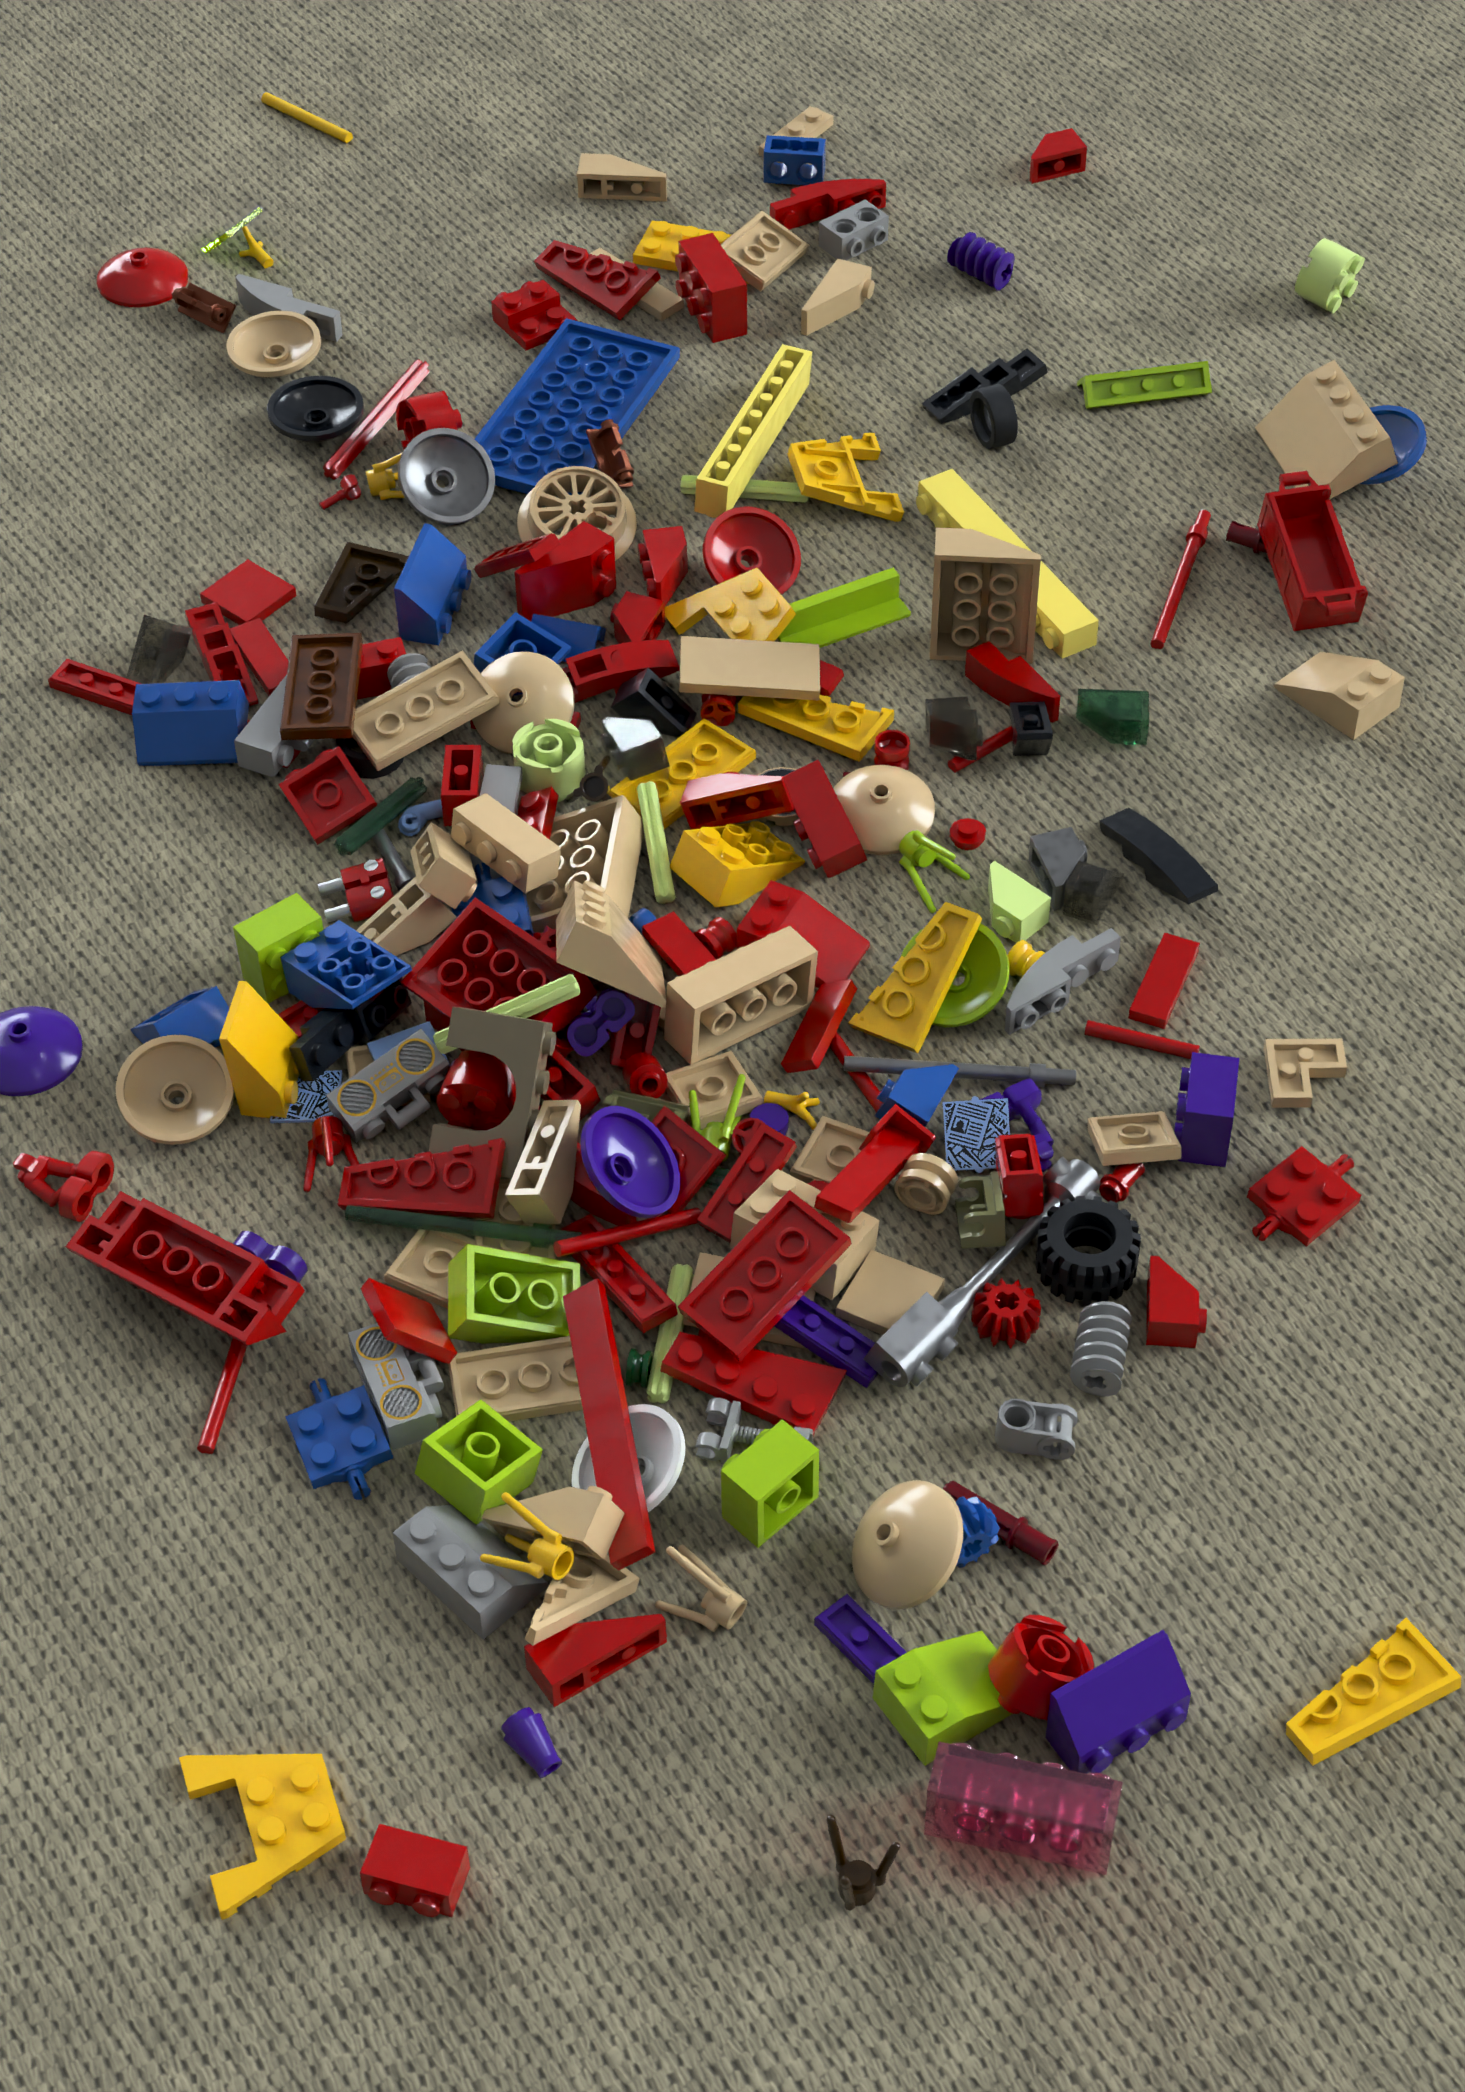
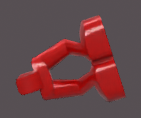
(77, 1194)

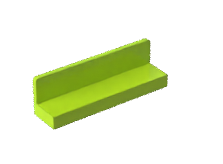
(1146, 385)
(847, 610)

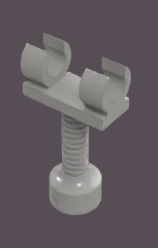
(729, 1415)

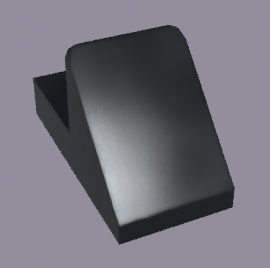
(1030, 728)

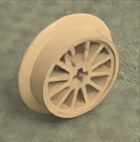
(571, 510)

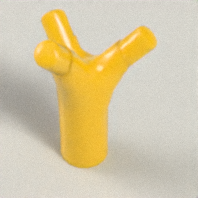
(255, 250)
(795, 1104)

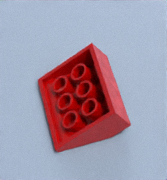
(489, 962)

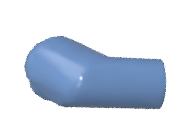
(416, 816)

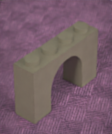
(524, 1049)

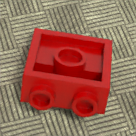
(530, 313)
(327, 794)

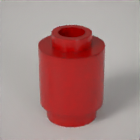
(645, 1075)

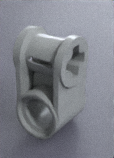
(1036, 1428)

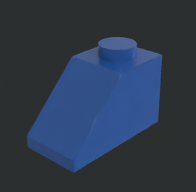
(917, 1091)

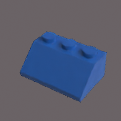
(430, 588)
(188, 722)

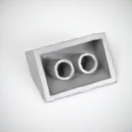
(445, 1554)

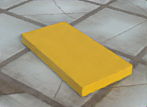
(695, 754)

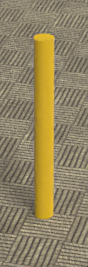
(306, 117)

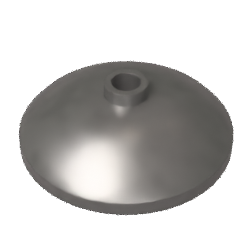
(456, 461)

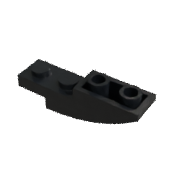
(337, 1030)

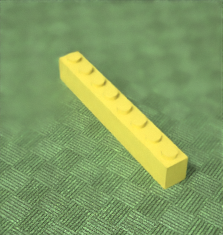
(753, 431)
(1060, 615)

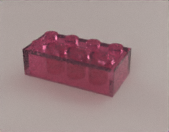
(1022, 1807)

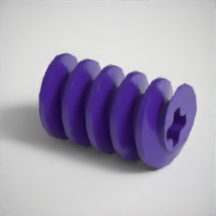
(981, 260)

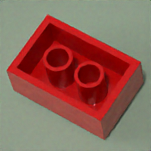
(712, 287)

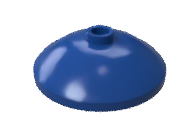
(1407, 439)

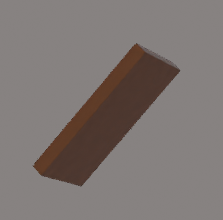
(321, 686)

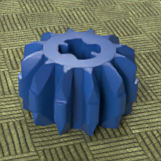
(978, 1529)

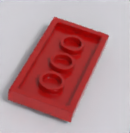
(764, 1275)

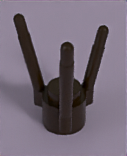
(593, 785)
(857, 1877)

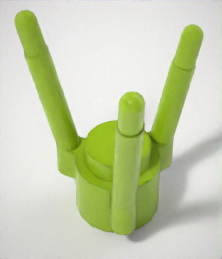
(921, 852)
(716, 1132)

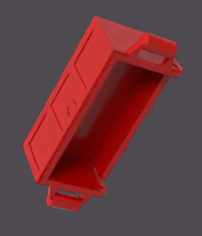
(1310, 555)

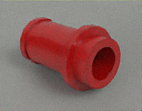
(1117, 1184)

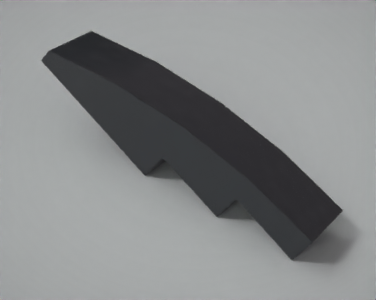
(1015, 375)
(1163, 859)

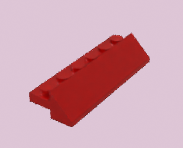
(188, 1268)

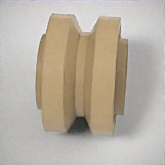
(926, 1183)

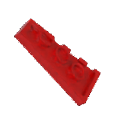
(598, 279)
(440, 1184)

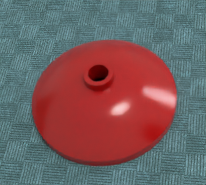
(141, 277)
(756, 538)

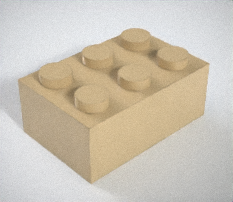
(861, 1230)

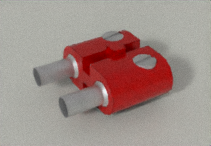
(365, 887)

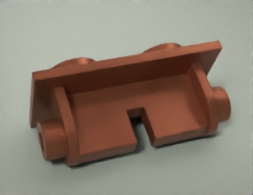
(204, 306)
(608, 455)

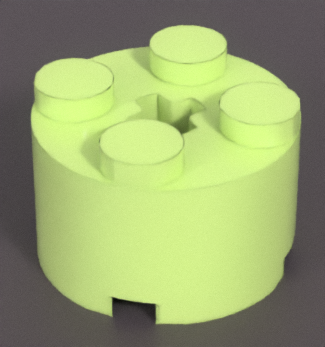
(1329, 275)
(550, 757)

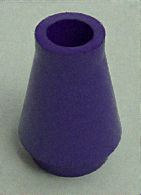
(530, 1739)

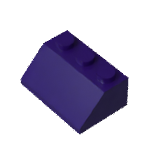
(1118, 1705)

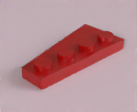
(763, 1382)

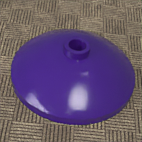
(36, 1050)
(630, 1162)

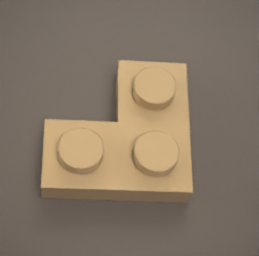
(1295, 1061)

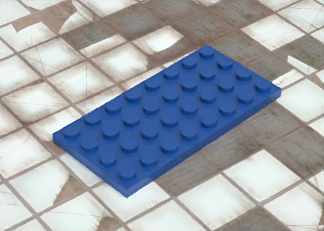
(569, 388)

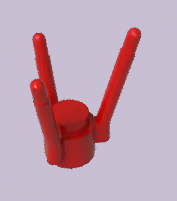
(327, 1141)

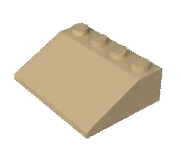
(1327, 432)
(982, 595)
(596, 846)
(605, 945)

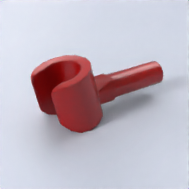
(349, 490)

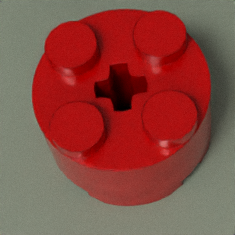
(426, 413)
(477, 1091)
(1034, 1663)

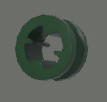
(638, 1367)

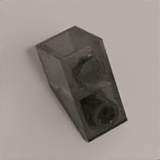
(953, 726)
(634, 746)

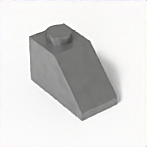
(1054, 859)

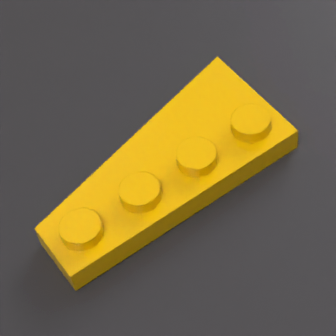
(915, 990)

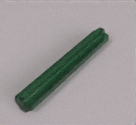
(380, 816)

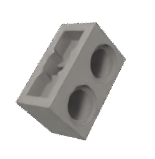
(853, 230)

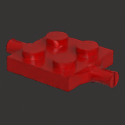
(1303, 1196)

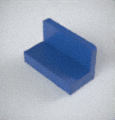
(578, 635)

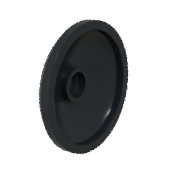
(315, 408)

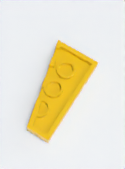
(831, 725)
(1381, 1690)

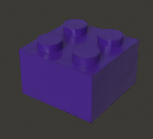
(1206, 1108)

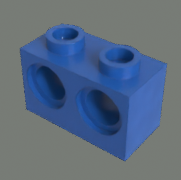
(794, 154)

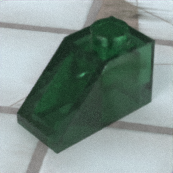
(1115, 714)

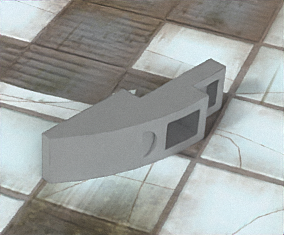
(262, 296)
(1048, 981)

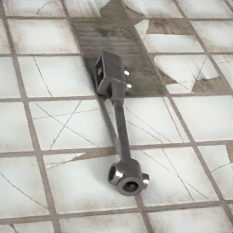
(930, 1325)

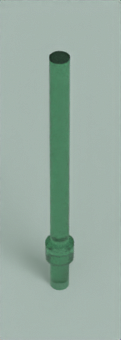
(538, 1235)

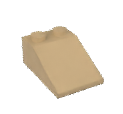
(1344, 690)

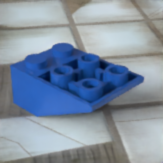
(340, 968)

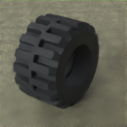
(1082, 1274)

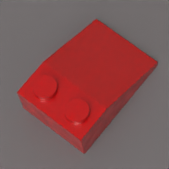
(568, 576)
(782, 906)

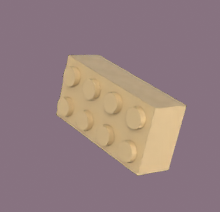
(740, 994)

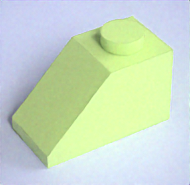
(1015, 904)

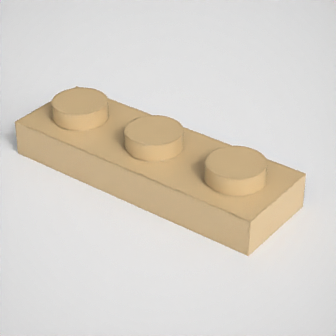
(808, 124)

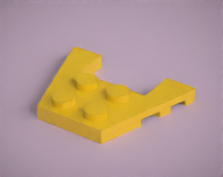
(830, 475)
(741, 607)
(286, 1812)

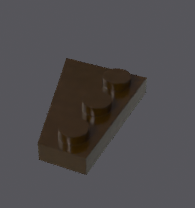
(357, 581)

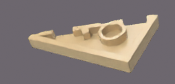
(581, 1593)

